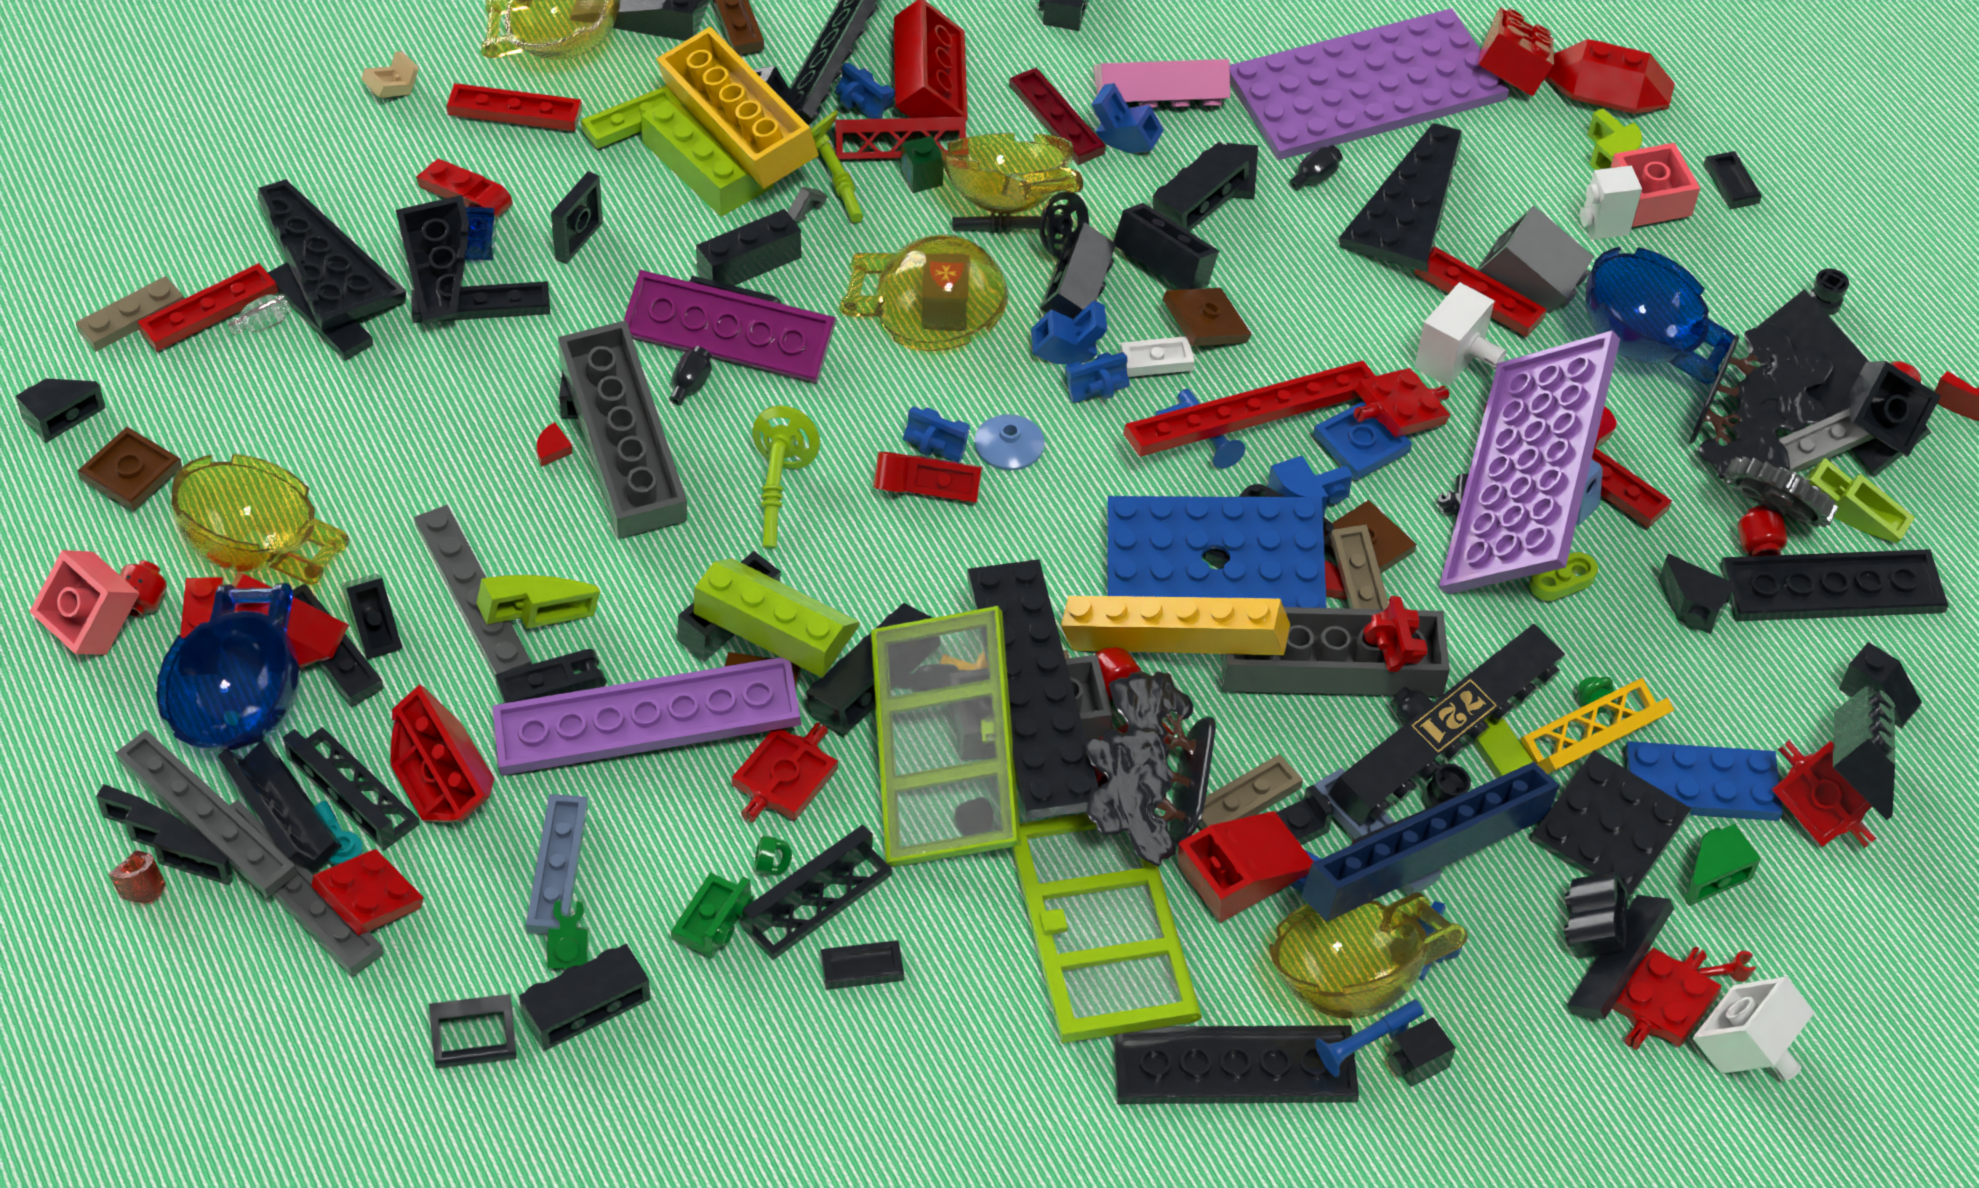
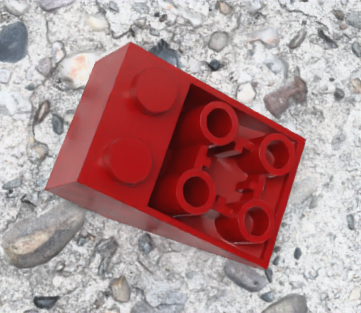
(1517, 51)
(1242, 862)

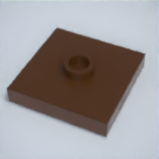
(1206, 316)
(129, 468)
(1387, 538)

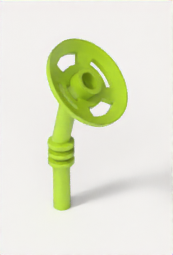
(841, 179)
(781, 447)

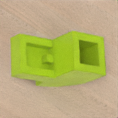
(1611, 138)

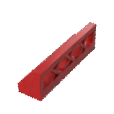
(893, 127)

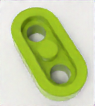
(1563, 581)

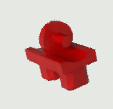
(1393, 633)

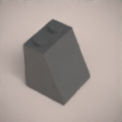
(1538, 261)

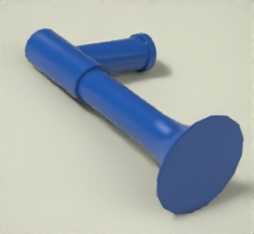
(1227, 451)
(1394, 1023)

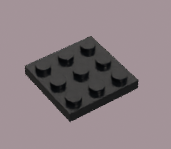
(1611, 822)

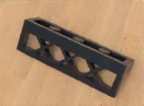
(347, 793)
(282, 805)
(806, 883)

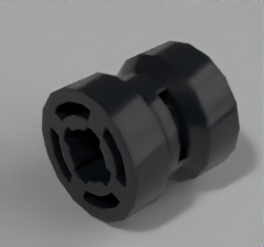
(1829, 290)
(1446, 783)

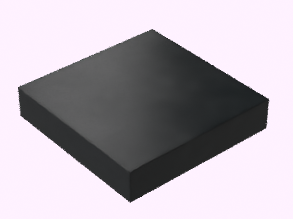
(577, 217)

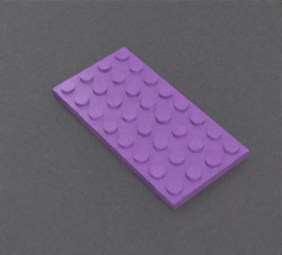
(1365, 83)
(1530, 464)

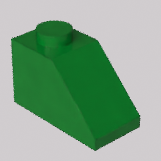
(1721, 863)

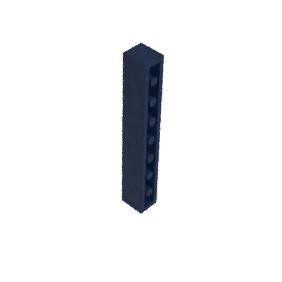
(1429, 841)

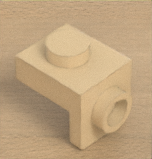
(392, 80)

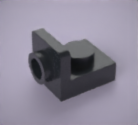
(1308, 817)

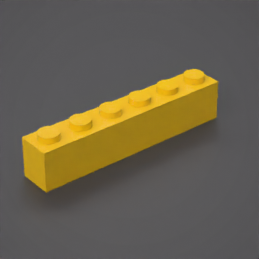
(1176, 624)

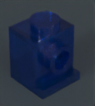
(481, 233)

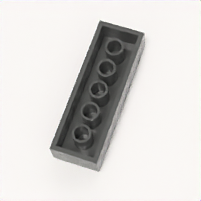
(622, 429)
(1331, 656)

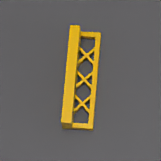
(1605, 736)

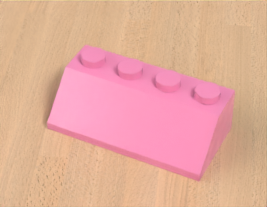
(1168, 81)

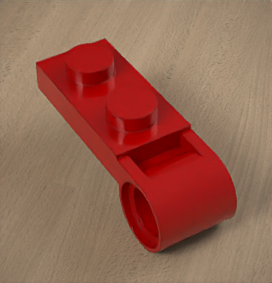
(477, 191)
(927, 476)

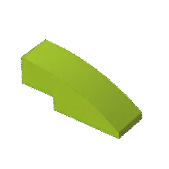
(1861, 502)
(535, 599)

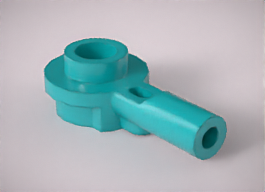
(350, 842)

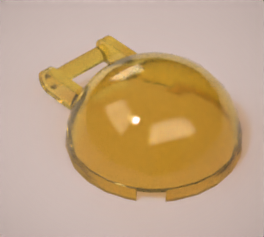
(548, 27)
(1008, 173)
(930, 291)
(251, 517)
(1362, 957)

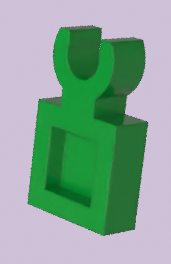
(568, 943)

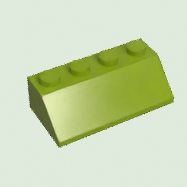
(698, 157)
(773, 615)

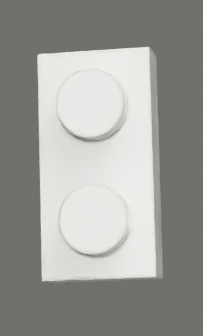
(1158, 356)

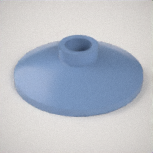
(1009, 442)

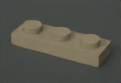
(122, 316)
(1359, 568)
(1251, 792)

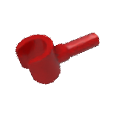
(1735, 969)

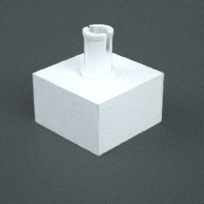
(1457, 335)
(1756, 1028)

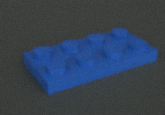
(1711, 778)

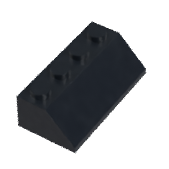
(1867, 747)

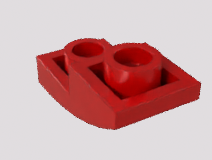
(1958, 396)

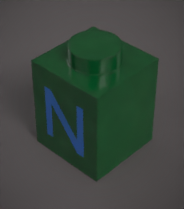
(922, 164)

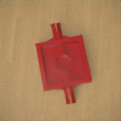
(1402, 402)
(785, 773)
(1822, 796)
(1666, 997)

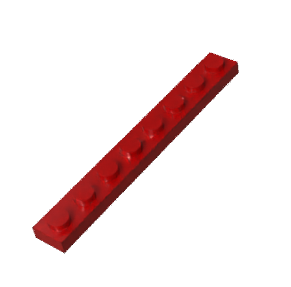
(1246, 409)

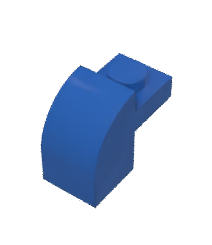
(1125, 127)
(1068, 339)
(1297, 479)

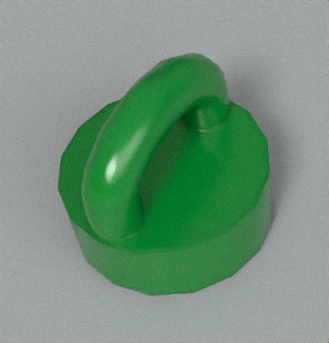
(1593, 689)
(765, 856)

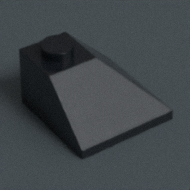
(1891, 405)

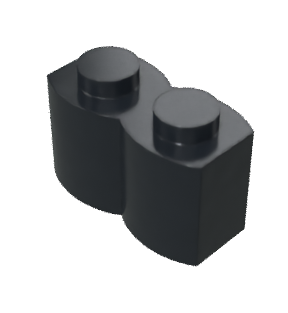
(1597, 915)

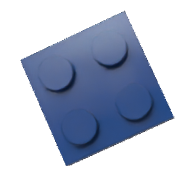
(1362, 444)

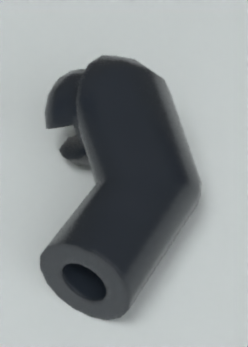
(1451, 503)

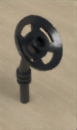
(1049, 220)

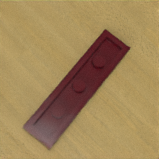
(1056, 114)

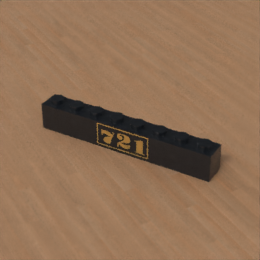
(1446, 725)

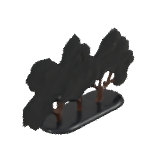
(1767, 398)
(1140, 769)

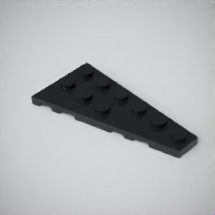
(1409, 206)
(329, 267)

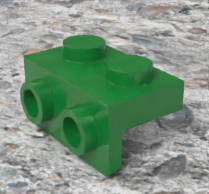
(712, 914)

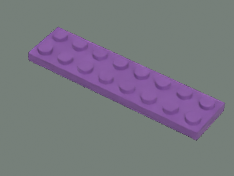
(645, 715)

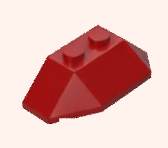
(1611, 77)
(310, 630)
(437, 759)

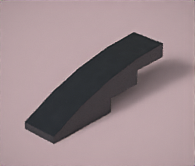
(172, 839)

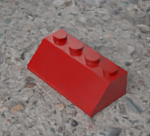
(929, 63)

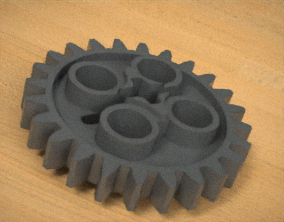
(1781, 491)

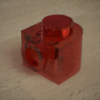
(138, 878)

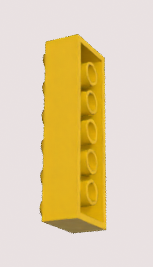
(737, 107)

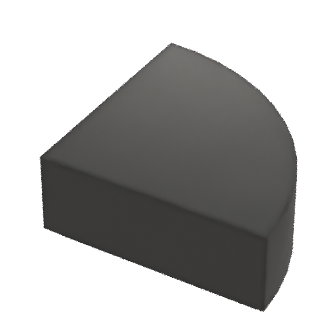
(806, 201)

